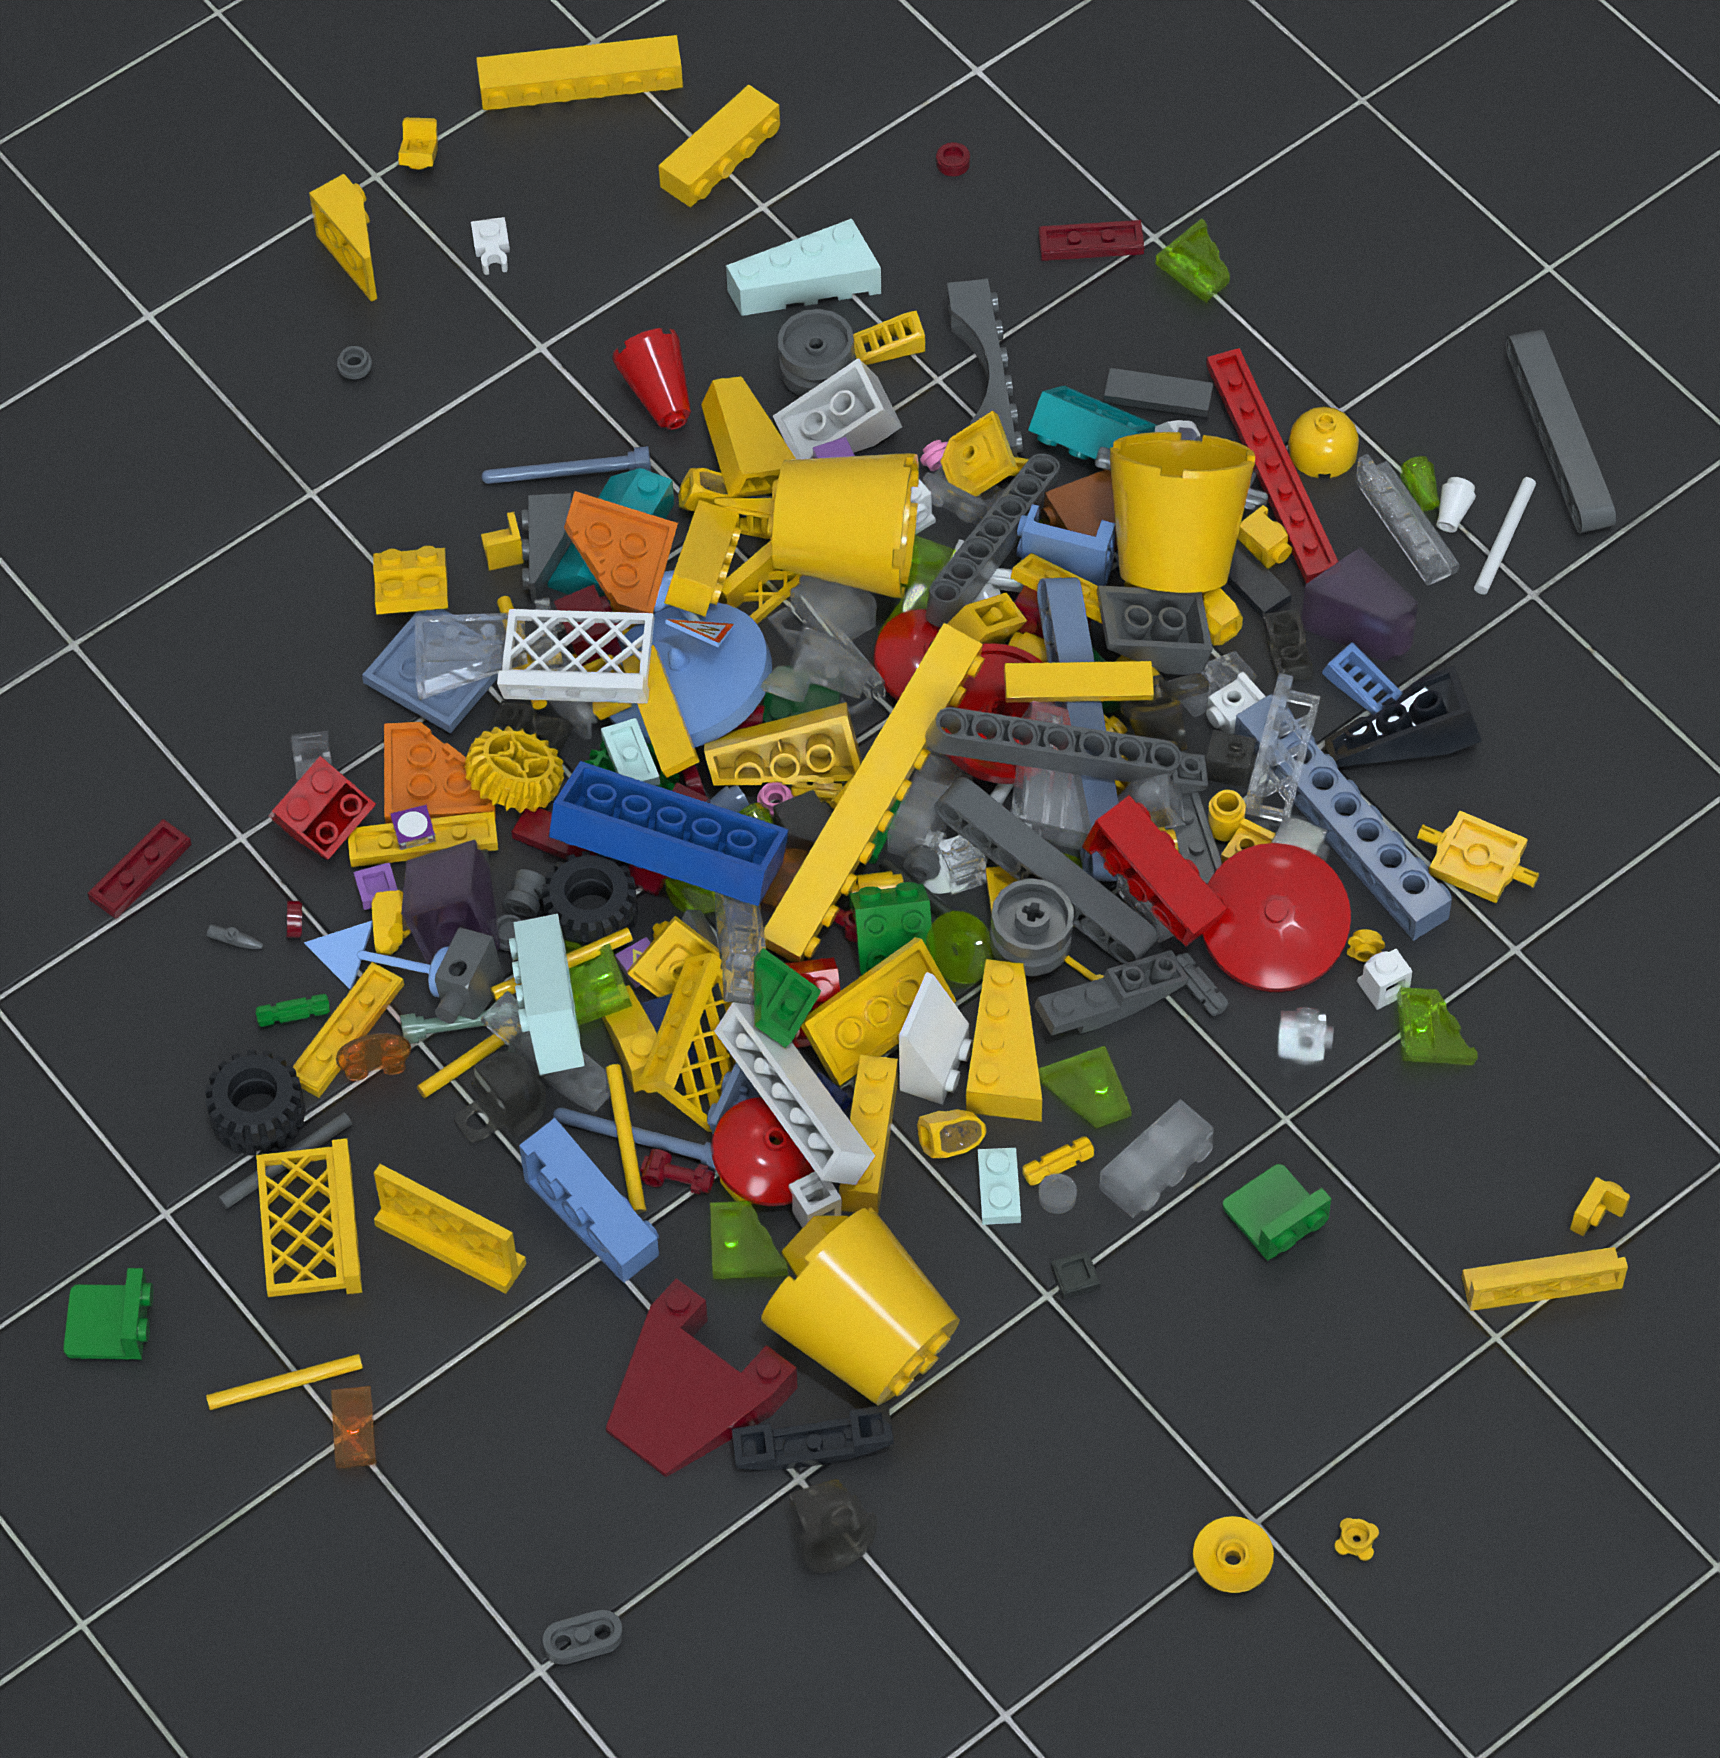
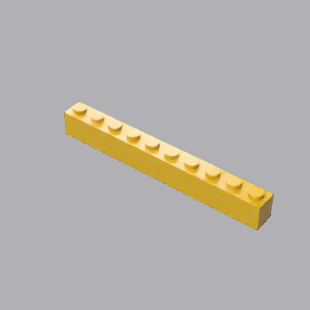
(871, 795)

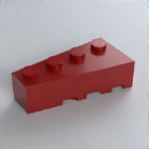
(1155, 870)

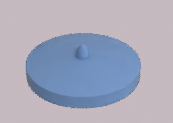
(711, 683)

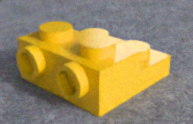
(410, 580)

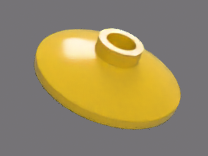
(1233, 1538)

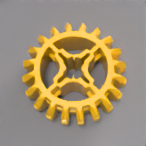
(514, 769)

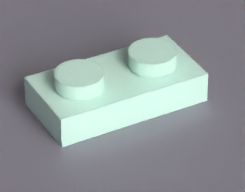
(629, 751)
(999, 1186)

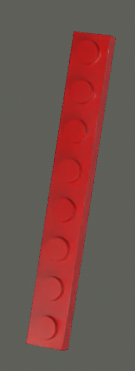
(1272, 463)

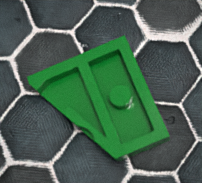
(780, 998)

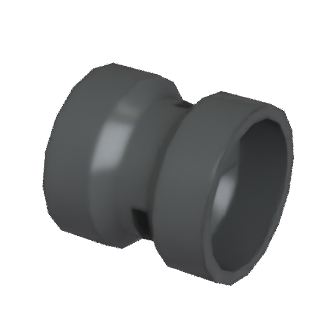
(525, 895)

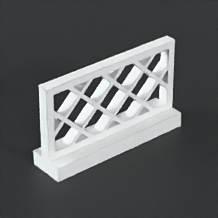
(571, 684)

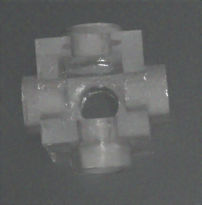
(1304, 1035)

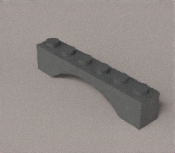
(973, 320)

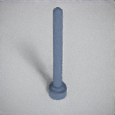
(635, 459)
(640, 1136)

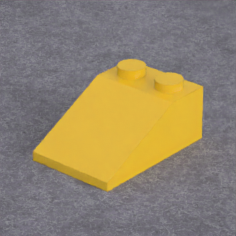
(343, 229)

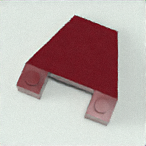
(683, 1396)

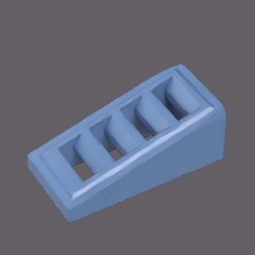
(1361, 664)

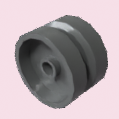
(813, 348)
(1032, 925)

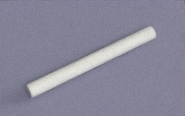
(1505, 535)

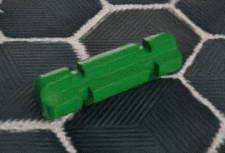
(292, 1010)

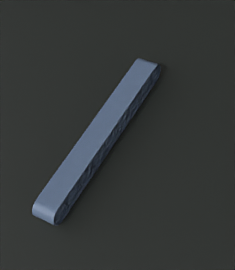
(1066, 641)

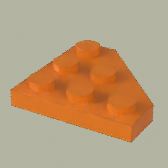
(622, 549)
(427, 773)

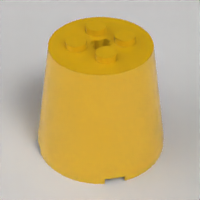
(1178, 509)
(847, 520)
(863, 1309)

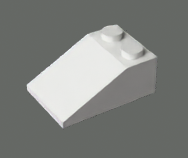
(842, 406)
(932, 1043)

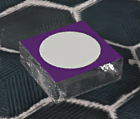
(413, 827)

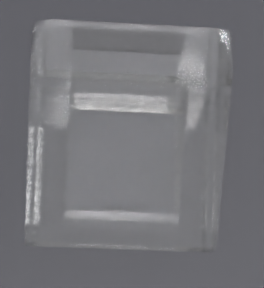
(787, 683)

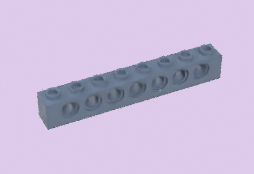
(1412, 912)

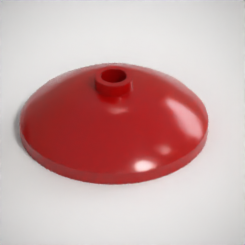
(902, 648)
(750, 1161)

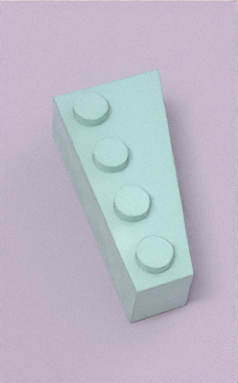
(805, 270)
(546, 993)

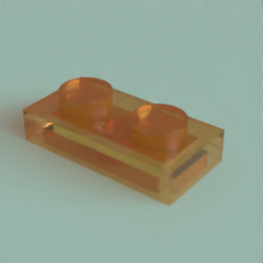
(353, 1427)

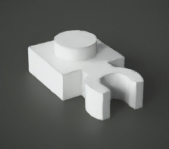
(491, 242)

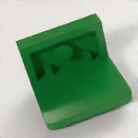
(888, 920)
(1276, 1210)
(109, 1319)

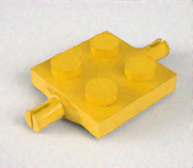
(1477, 856)

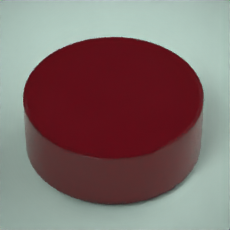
(953, 159)
(692, 779)
(294, 919)

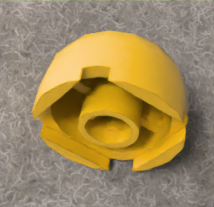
(1323, 442)

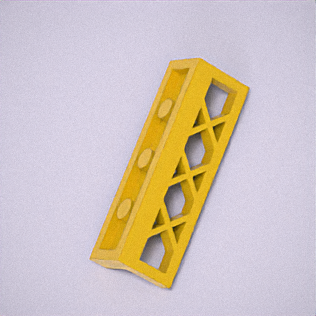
(751, 577)
(1544, 1278)

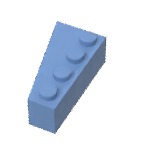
(587, 1201)

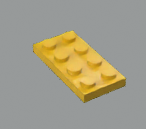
(869, 1011)

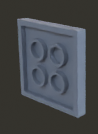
(395, 677)

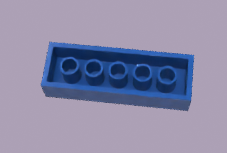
(668, 833)

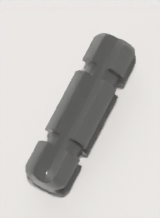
(1202, 986)

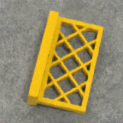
(676, 1033)
(342, 1216)
(447, 1230)

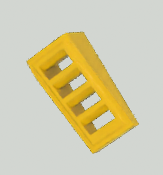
(897, 326)
(751, 508)

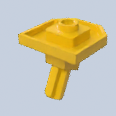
(980, 456)
(664, 958)

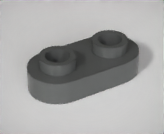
(581, 1634)

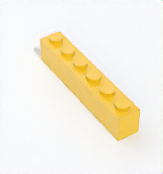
(579, 72)

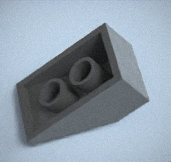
(1156, 627)

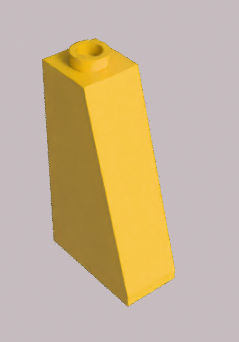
(743, 438)

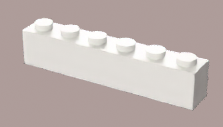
(796, 1098)

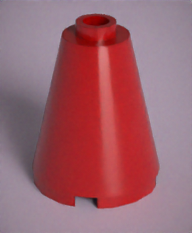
(656, 374)

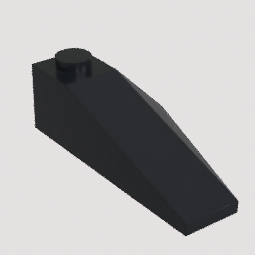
(1420, 724)

